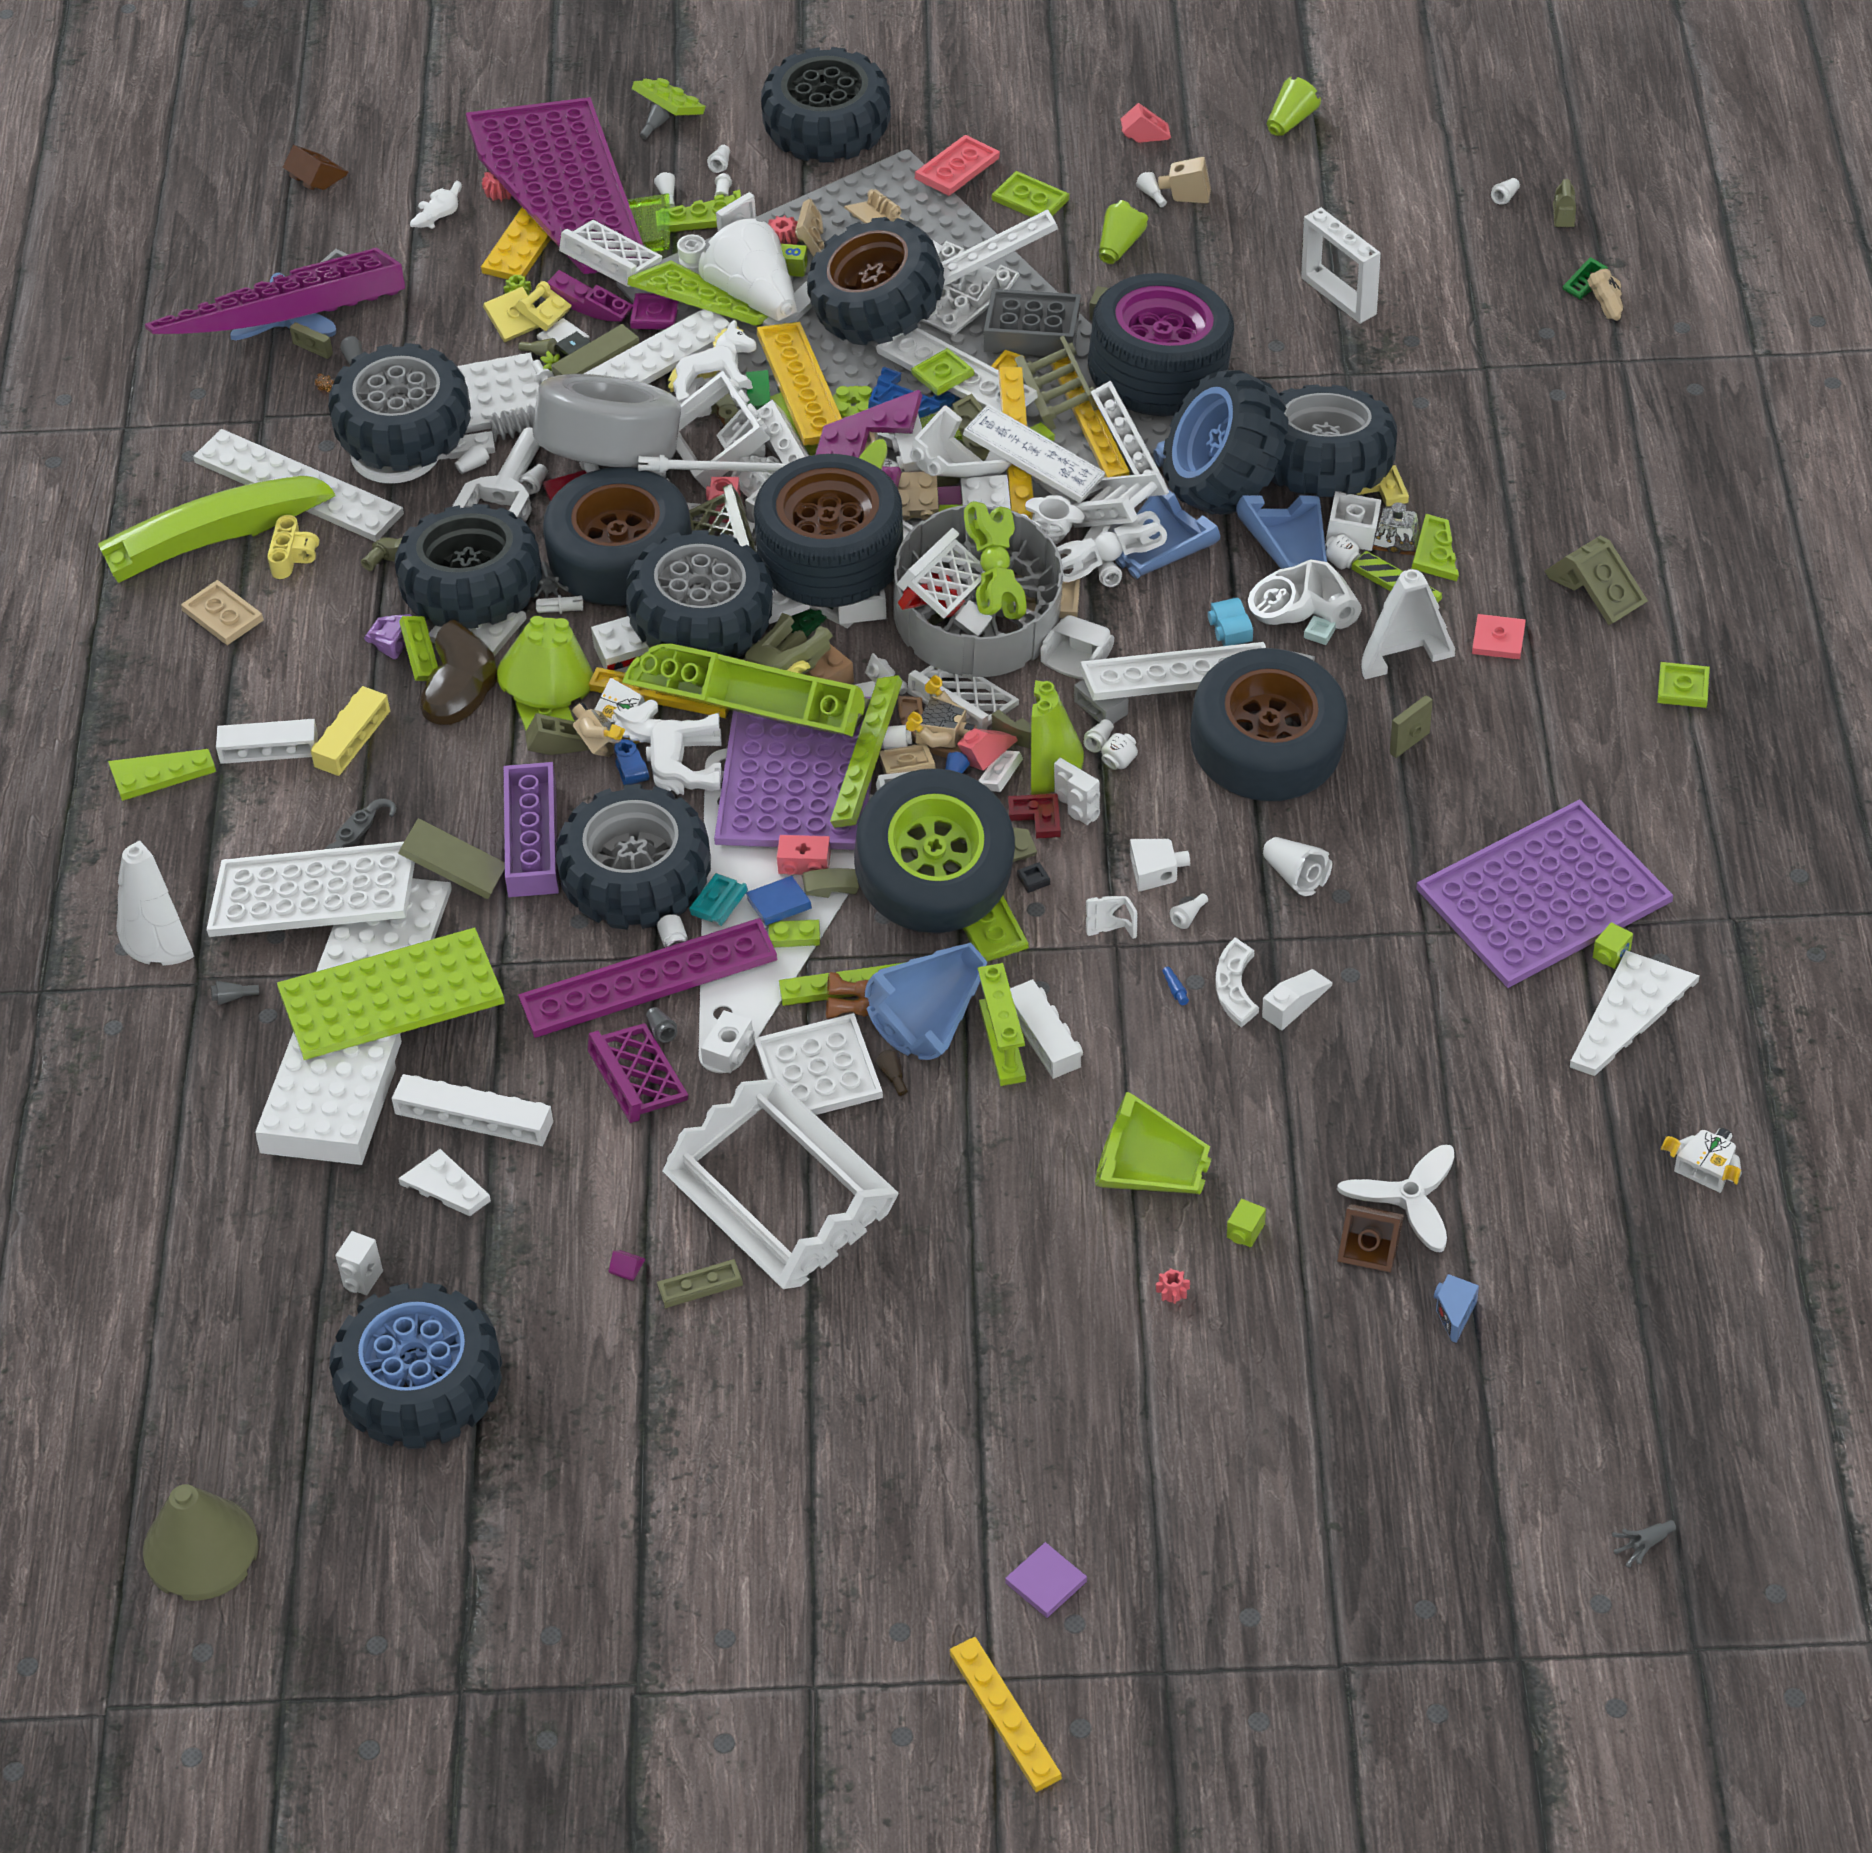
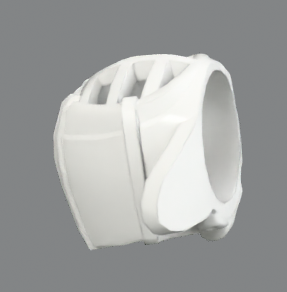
(1054, 515)

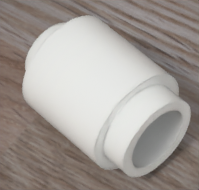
(897, 737)
(671, 930)

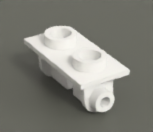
(880, 668)

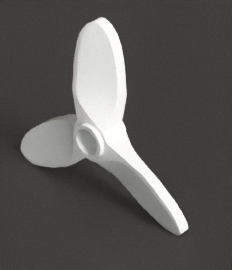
(1419, 1210)

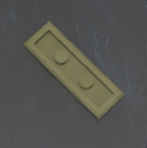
(699, 1283)

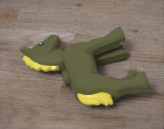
(794, 652)

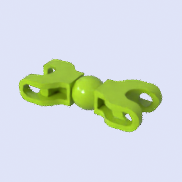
(997, 581)

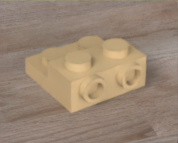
(918, 495)
(906, 759)

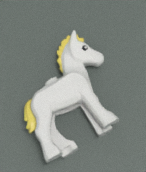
(702, 367)

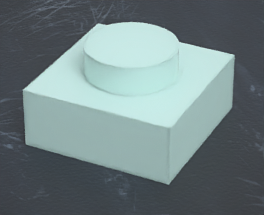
(1319, 630)

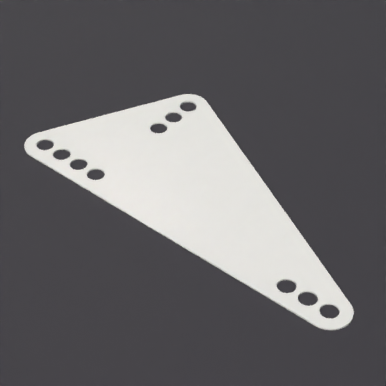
(756, 990)

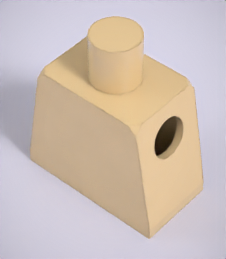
(1188, 181)

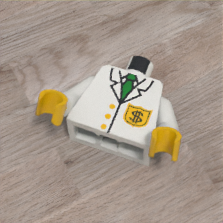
(1706, 1158)

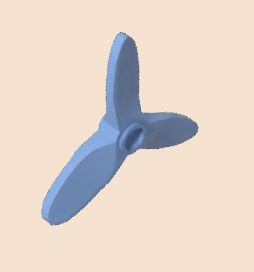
(313, 321)

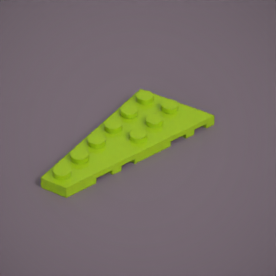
(690, 288)

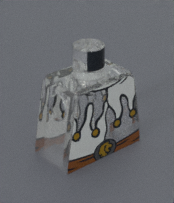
(1397, 530)

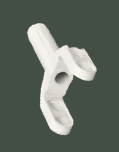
(505, 487)

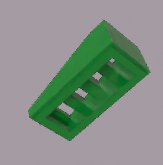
(1589, 266)

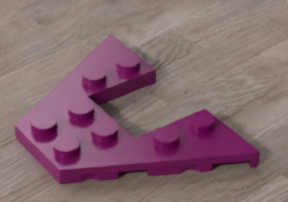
(850, 434)

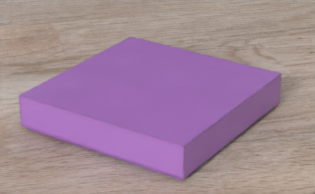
(1046, 1580)

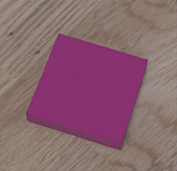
(653, 311)

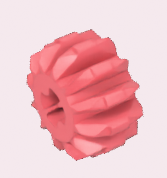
(493, 188)
(785, 229)

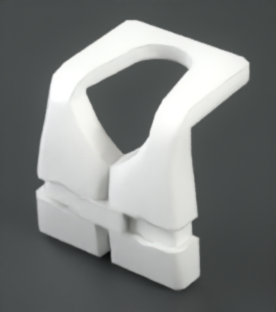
(1100, 915)

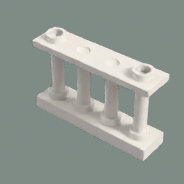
(1118, 498)

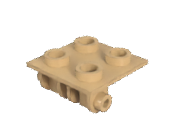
(875, 207)

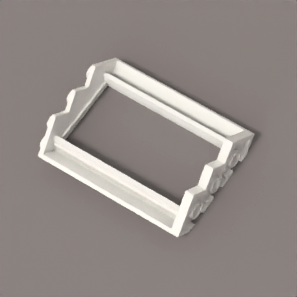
(789, 1270)

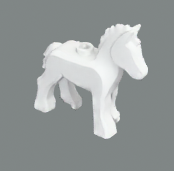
(668, 744)

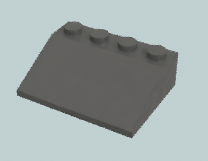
(1030, 321)

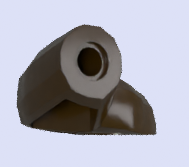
(462, 679)

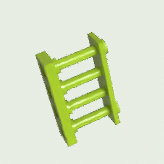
(1001, 1024)

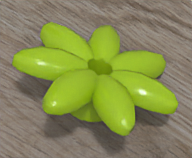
(549, 360)

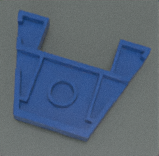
(888, 390)

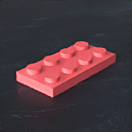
(957, 165)

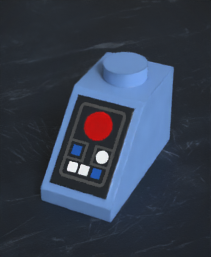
(1455, 1304)

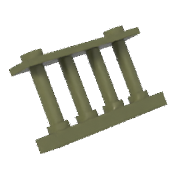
(1049, 413)

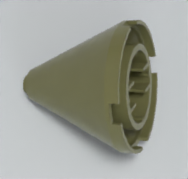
(199, 1544)

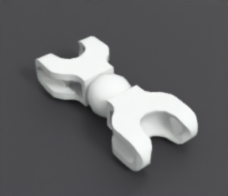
(1108, 546)

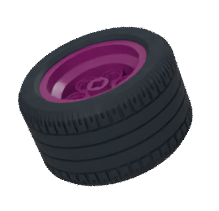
(1158, 340)

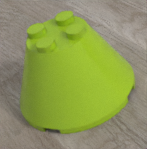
(545, 665)

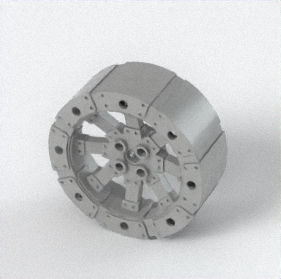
(995, 653)

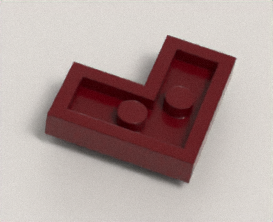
(1041, 809)

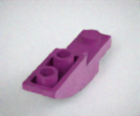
(588, 301)

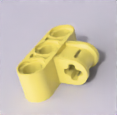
(290, 547)

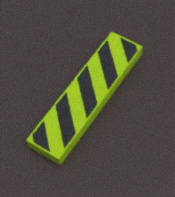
(1381, 572)

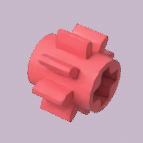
(1172, 1286)

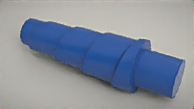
(1176, 987)

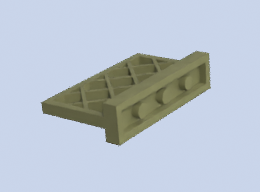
(732, 510)

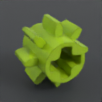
(516, 282)

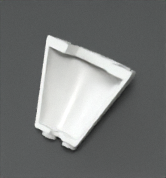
(943, 455)

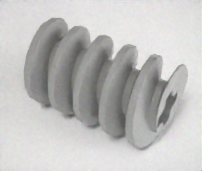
(511, 423)

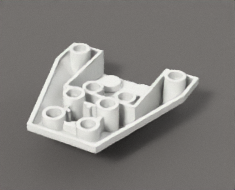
(968, 295)

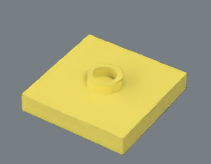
(506, 317)

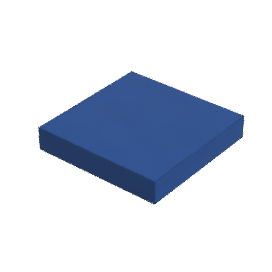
(778, 900)

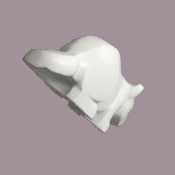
(441, 204)

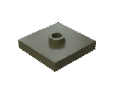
(1411, 726)

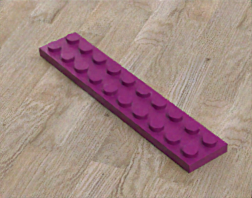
(647, 977)

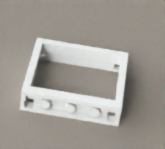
(1359, 304)
(704, 399)

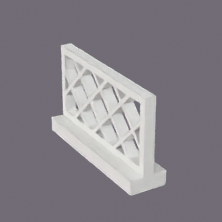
(604, 259)
(932, 562)
(975, 712)

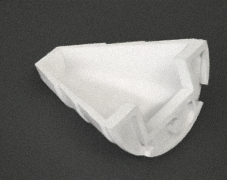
(750, 266)
(1405, 623)
(146, 916)

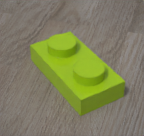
(795, 933)

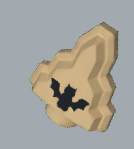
(1607, 293)

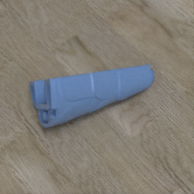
(924, 999)

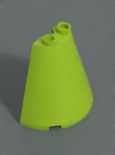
(1051, 738)
(1151, 1152)

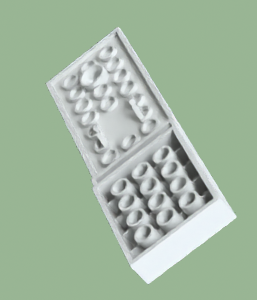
(333, 1101)

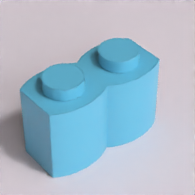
(1230, 622)

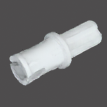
(559, 604)

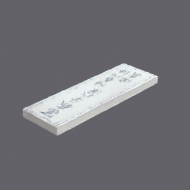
(1034, 453)

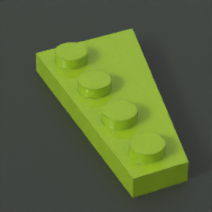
(699, 214)
(156, 772)

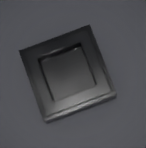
(1033, 877)

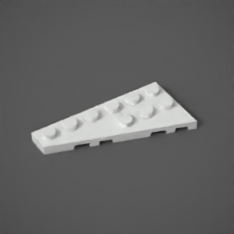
(1630, 1004)

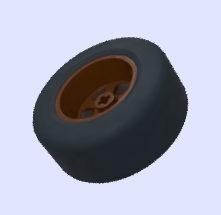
(618, 506)
(1254, 760)

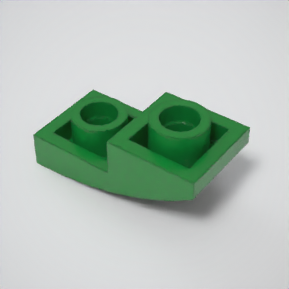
(760, 393)

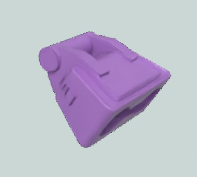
(387, 635)

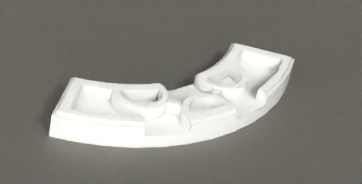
(1229, 984)

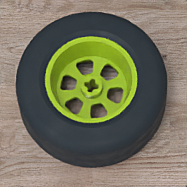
(929, 800)

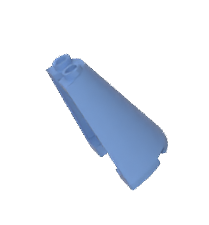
(1286, 534)
(1184, 536)

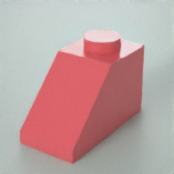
(1144, 125)
(985, 746)

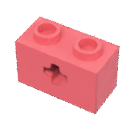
(802, 853)

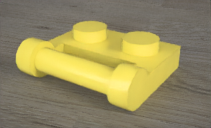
(547, 312)

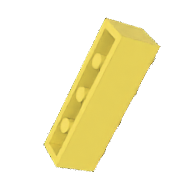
(350, 731)

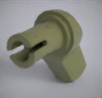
(382, 549)

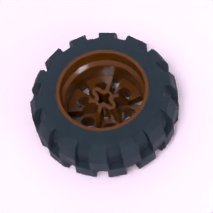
(875, 281)

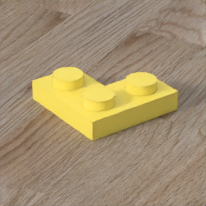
(1390, 488)

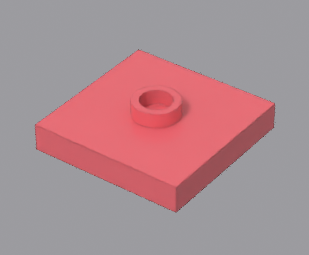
(1498, 636)

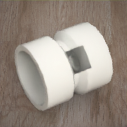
(690, 250)

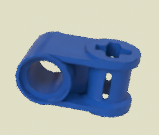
(629, 763)

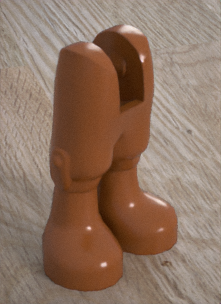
(837, 1006)

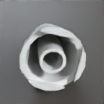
(1298, 864)

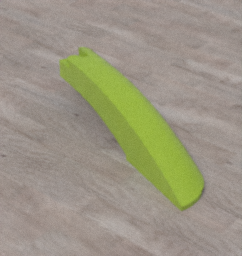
(211, 520)
(748, 688)

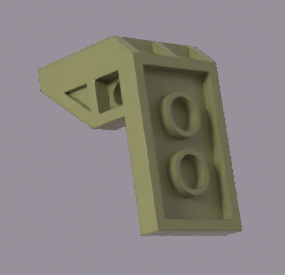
(1603, 576)

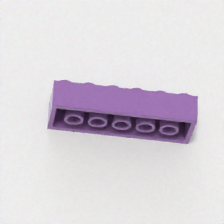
(530, 829)

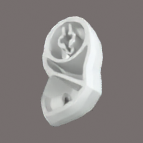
(1304, 590)

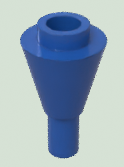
(957, 762)

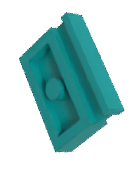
(718, 899)

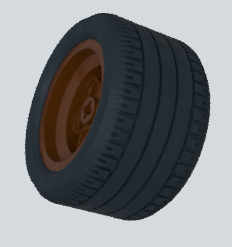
(829, 529)

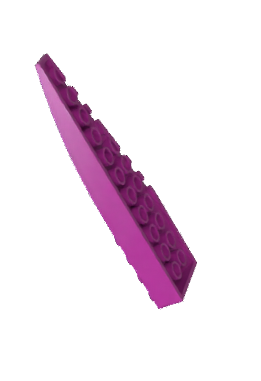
(301, 293)

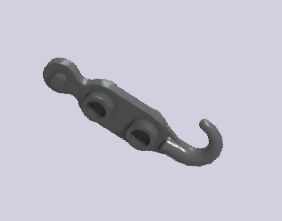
(359, 823)

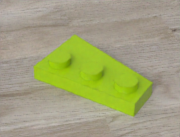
(1434, 549)

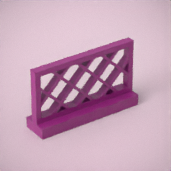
(618, 1081)

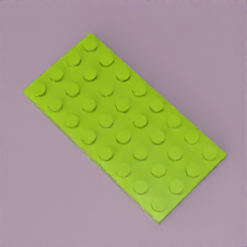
(390, 993)

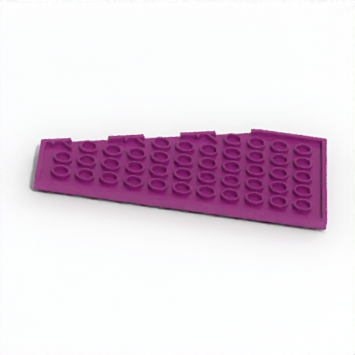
(555, 166)

